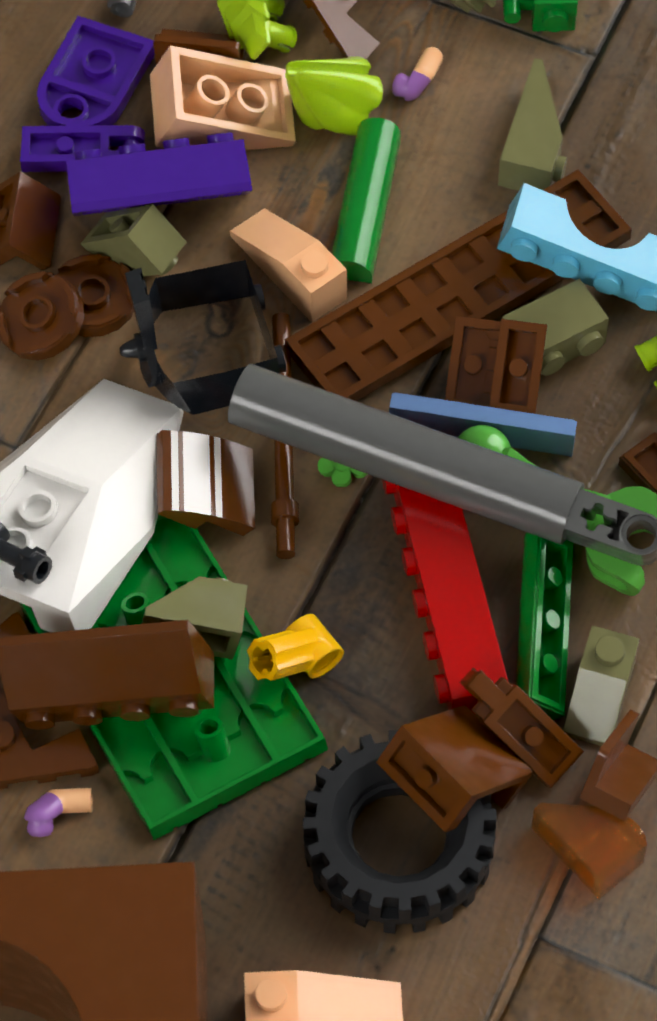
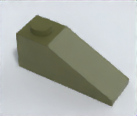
(534, 138)

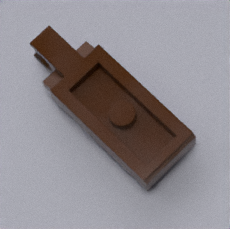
(522, 726)

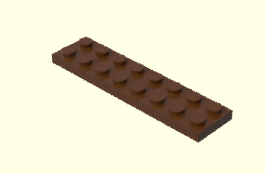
(417, 309)

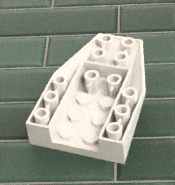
(86, 499)

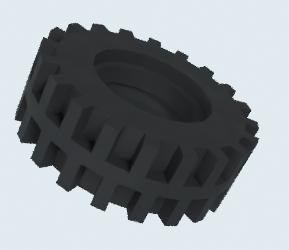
(371, 895)

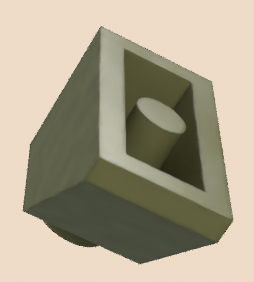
(137, 239)
(211, 606)
(601, 685)

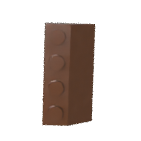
(107, 674)

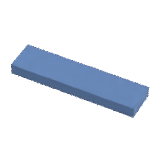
(521, 428)

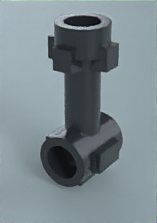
(28, 562)

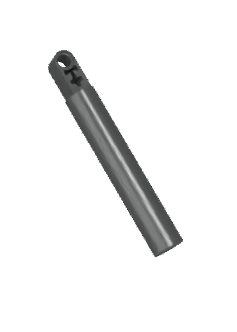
(435, 464)

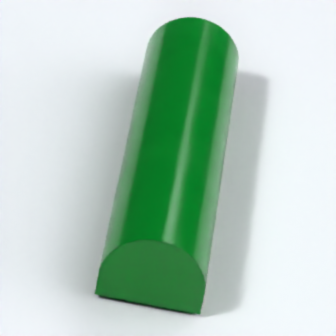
(366, 197)
(544, 623)

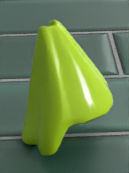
(333, 92)

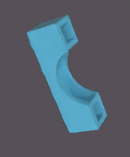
(544, 234)

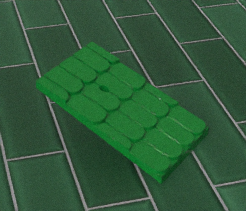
(194, 763)

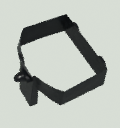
(188, 290)

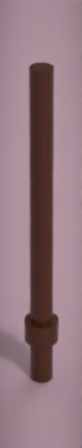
(284, 508)

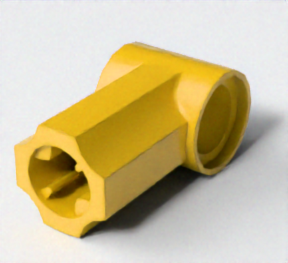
(300, 648)

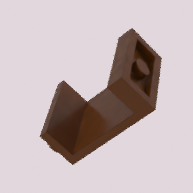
(451, 763)

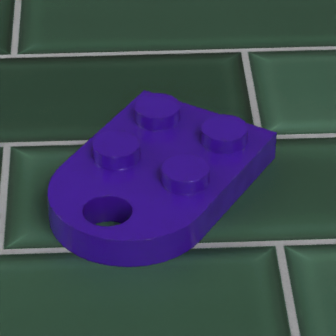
(94, 73)

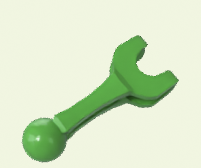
(607, 569)

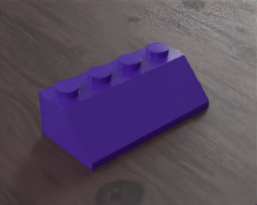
(158, 176)

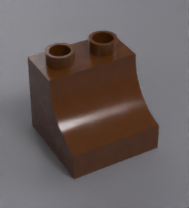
(104, 943)

